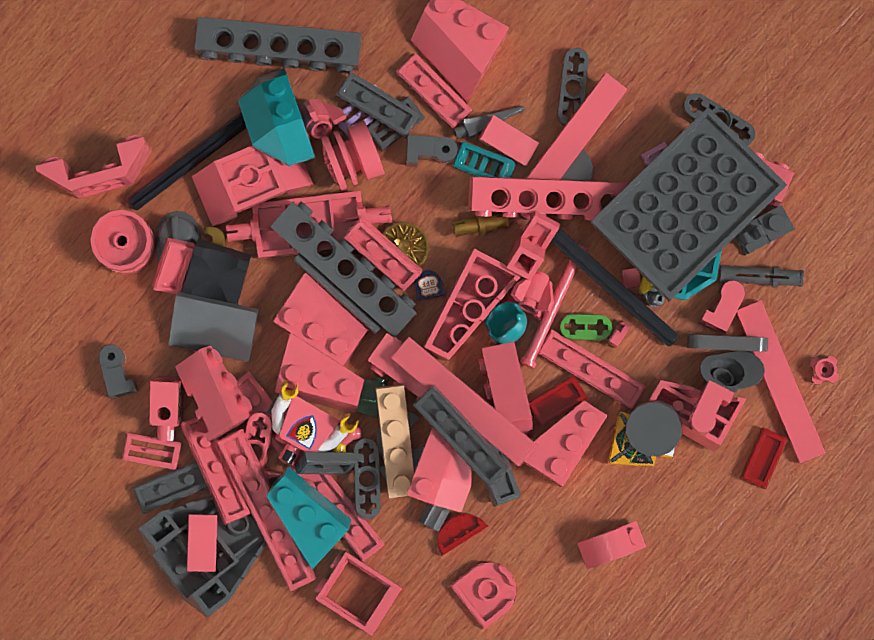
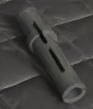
(794, 277)

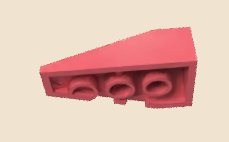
(441, 475)

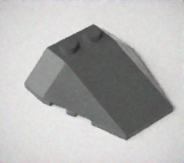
(236, 551)

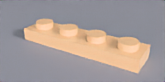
(395, 439)

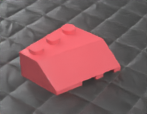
(459, 42)
(321, 321)

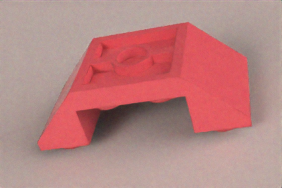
(133, 156)
(245, 181)

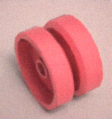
(139, 246)

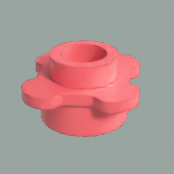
(831, 373)

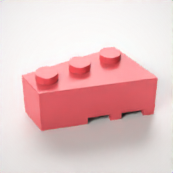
(318, 377)
(506, 385)
(214, 392)
(683, 400)
(565, 443)

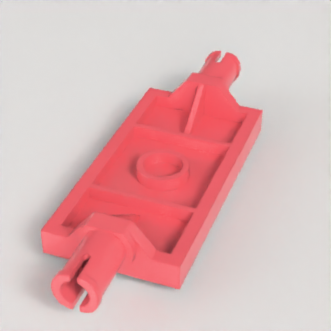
(337, 210)

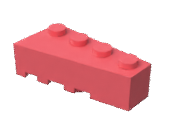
(471, 298)

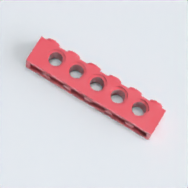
(482, 188)

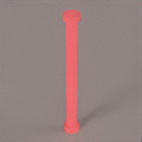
(548, 317)

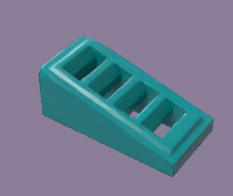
(506, 171)

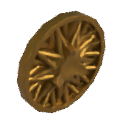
(409, 240)

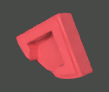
(618, 334)

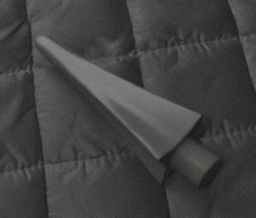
(473, 126)

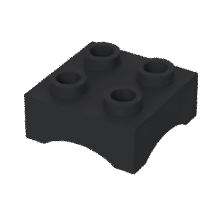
(216, 272)

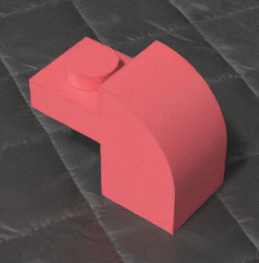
(531, 244)
(611, 545)

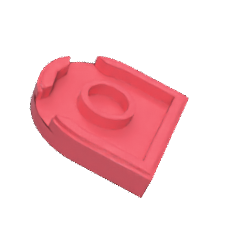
(486, 591)

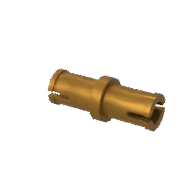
(479, 224)

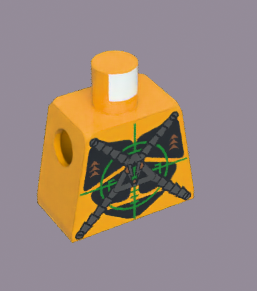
(623, 452)

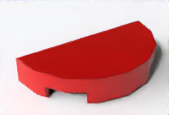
(458, 530)

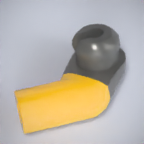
(650, 293)

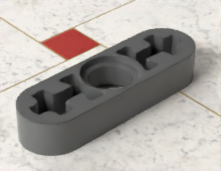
(568, 67)
(717, 109)
(727, 343)
(373, 499)

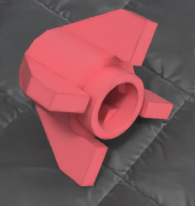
(319, 116)
(534, 295)

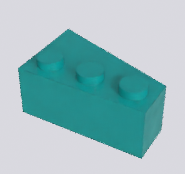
(307, 515)

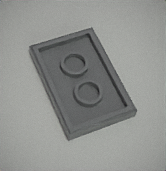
(212, 322)

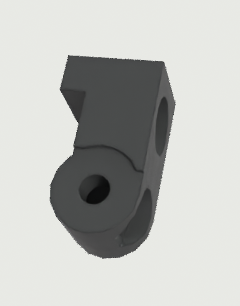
(430, 148)
(114, 373)

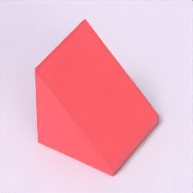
(631, 278)

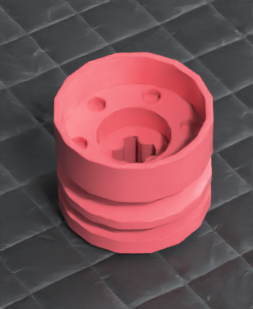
(352, 155)

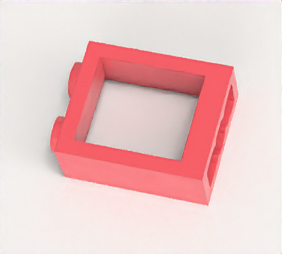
(326, 584)

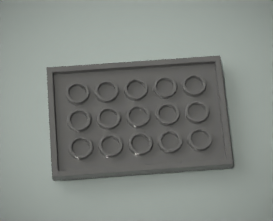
(688, 204)

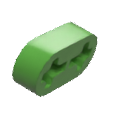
(586, 320)

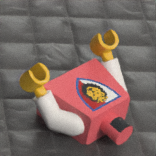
(304, 426)

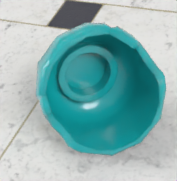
(506, 323)

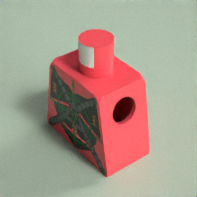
(166, 393)

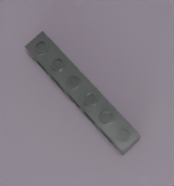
(211, 29)
(390, 320)

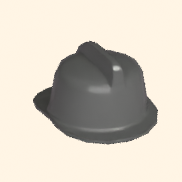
(176, 226)
(733, 370)

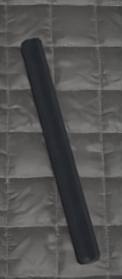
(187, 162)
(614, 288)

